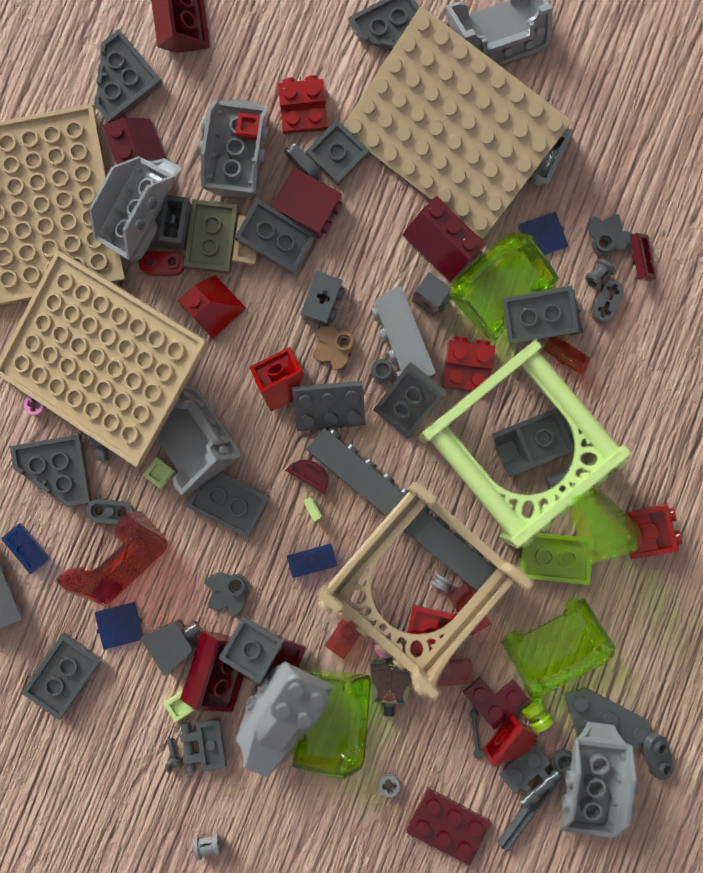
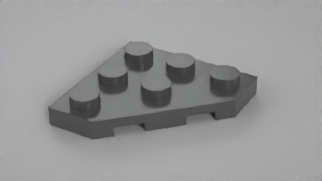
(383, 22)
(122, 77)
(55, 467)
(589, 706)

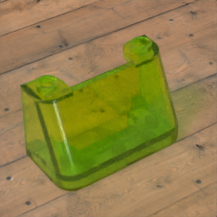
(506, 270)
(602, 526)
(559, 649)
(339, 736)

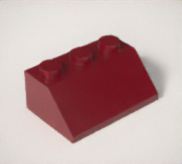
(180, 25)
(132, 139)
(443, 238)
(210, 681)

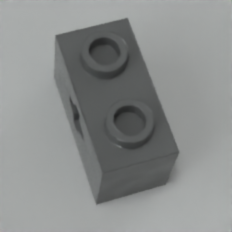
(322, 285)
(432, 294)

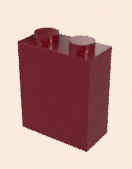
(308, 202)

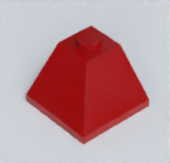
(212, 305)
(276, 378)
(509, 741)

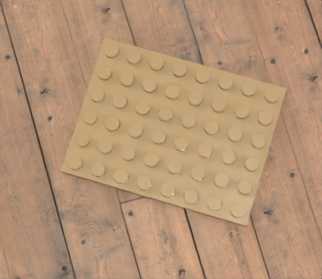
(455, 122)
(47, 184)
(100, 358)

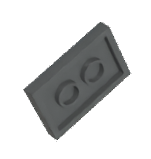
(274, 236)
(540, 314)
(409, 400)
(329, 405)
(229, 503)
(61, 676)

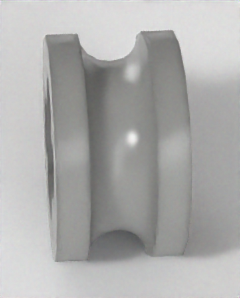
(441, 582)
(384, 791)

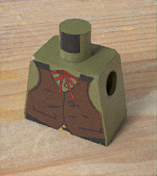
(389, 685)

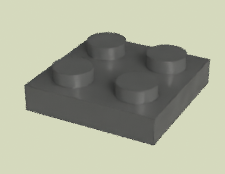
(337, 152)
(252, 649)

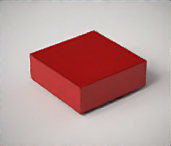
(247, 126)

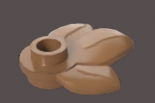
(330, 346)

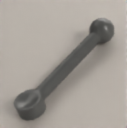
(478, 754)

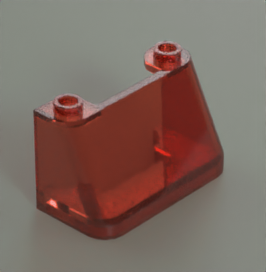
(140, 548)

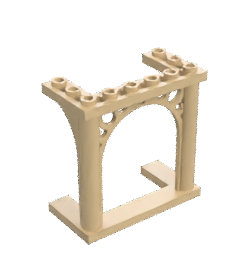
(429, 665)

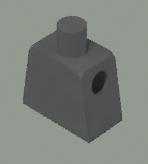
(171, 643)

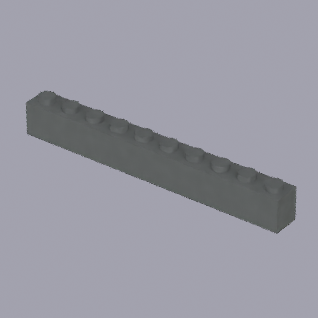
(385, 496)

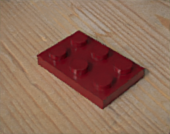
(448, 826)

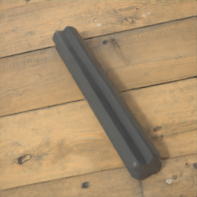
(522, 820)

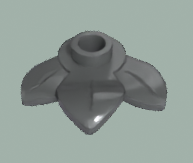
(610, 233)
(224, 593)

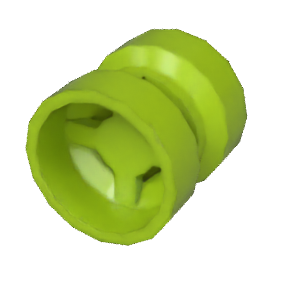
(537, 715)

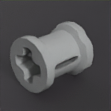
(207, 846)

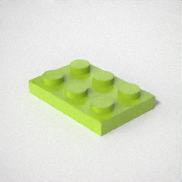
(555, 559)

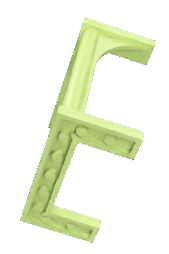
(515, 527)

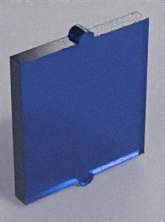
(546, 232)
(119, 625)

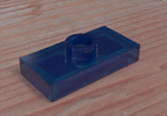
(25, 548)
(312, 560)

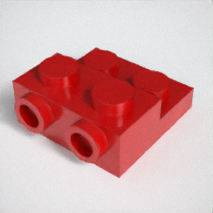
(302, 105)
(467, 364)
(656, 531)
(424, 621)

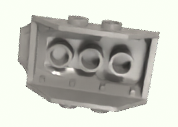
(227, 162)
(129, 203)
(279, 715)
(599, 783)

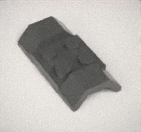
(534, 442)

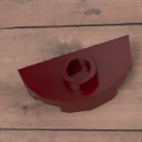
(310, 473)

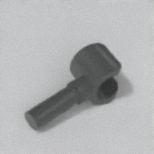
(173, 757)

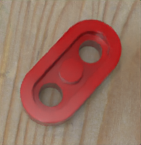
(161, 263)

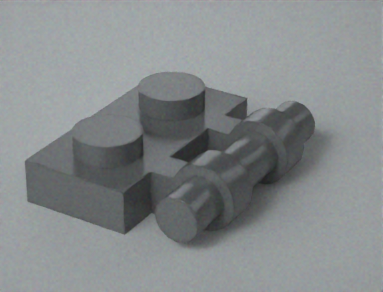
(210, 742)
(524, 770)

